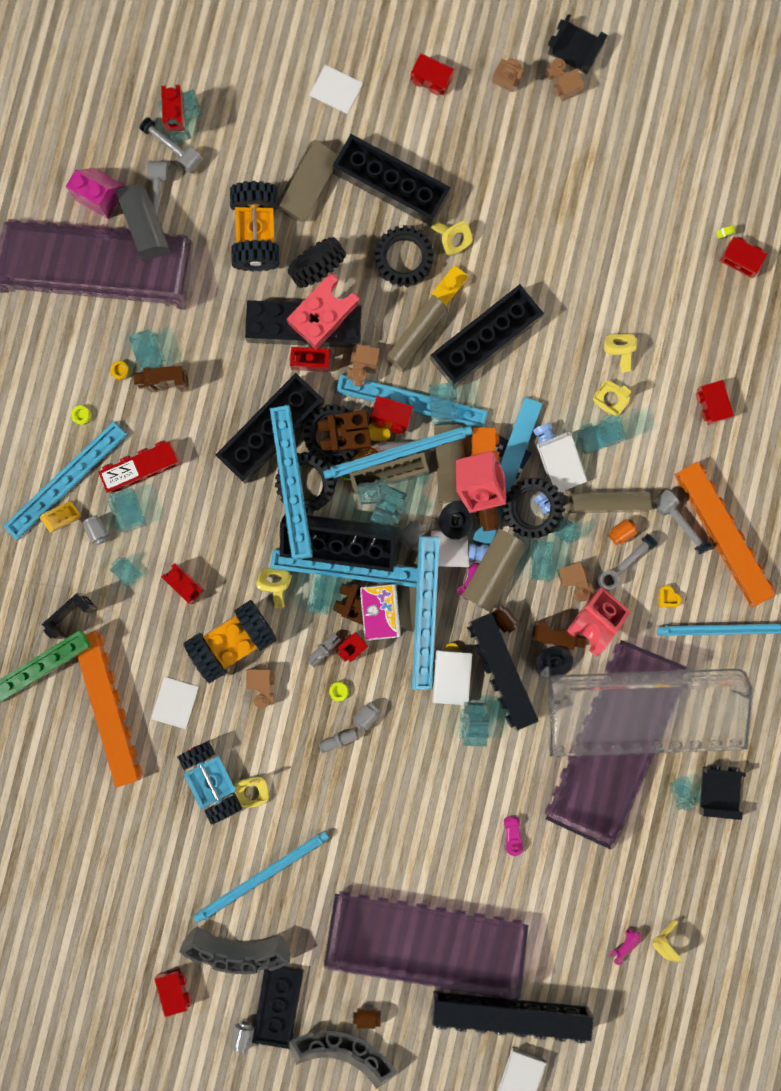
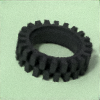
(392, 237)
(316, 262)
(310, 434)
(329, 484)
(552, 495)

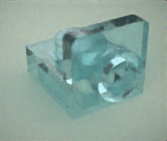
(373, 492)
(567, 531)
(125, 571)
(683, 794)

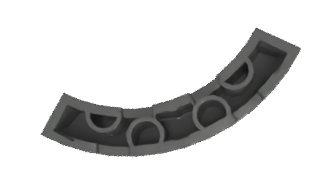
(235, 956)
(344, 1048)

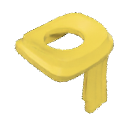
(448, 234)
(624, 350)
(621, 392)
(277, 588)
(257, 781)
(662, 944)

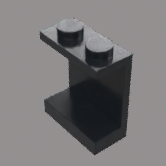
(575, 45)
(80, 600)
(721, 792)

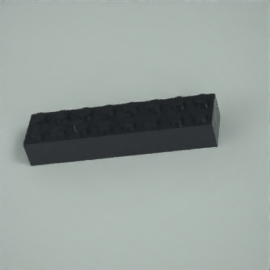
(511, 1017)

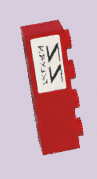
(139, 467)

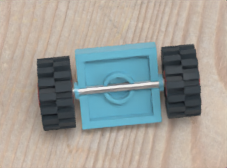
(209, 782)

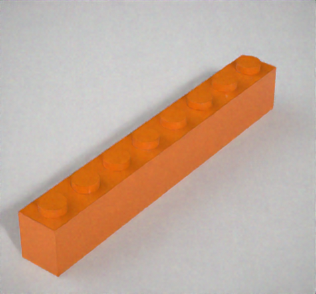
(724, 534)
(108, 713)

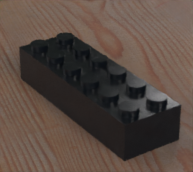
(391, 180)
(268, 325)
(486, 336)
(255, 440)
(347, 543)
(503, 672)

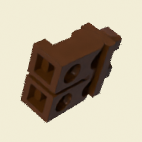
(162, 378)
(340, 436)
(353, 608)
(557, 637)

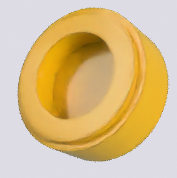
(120, 370)

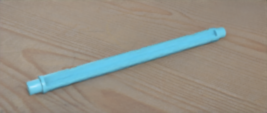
(397, 452)
(719, 629)
(257, 879)

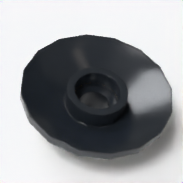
(449, 520)
(559, 666)

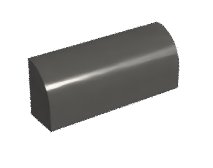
(142, 221)

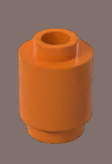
(623, 532)

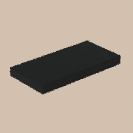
(277, 1006)

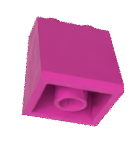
(94, 190)

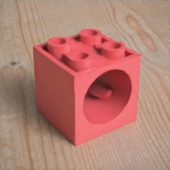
(480, 482)

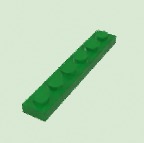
(43, 664)

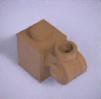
(508, 74)
(567, 83)
(364, 360)
(576, 576)
(261, 680)

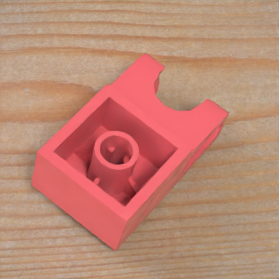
(326, 308)
(599, 620)

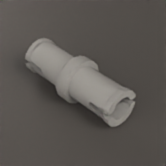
(323, 650)
(338, 740)

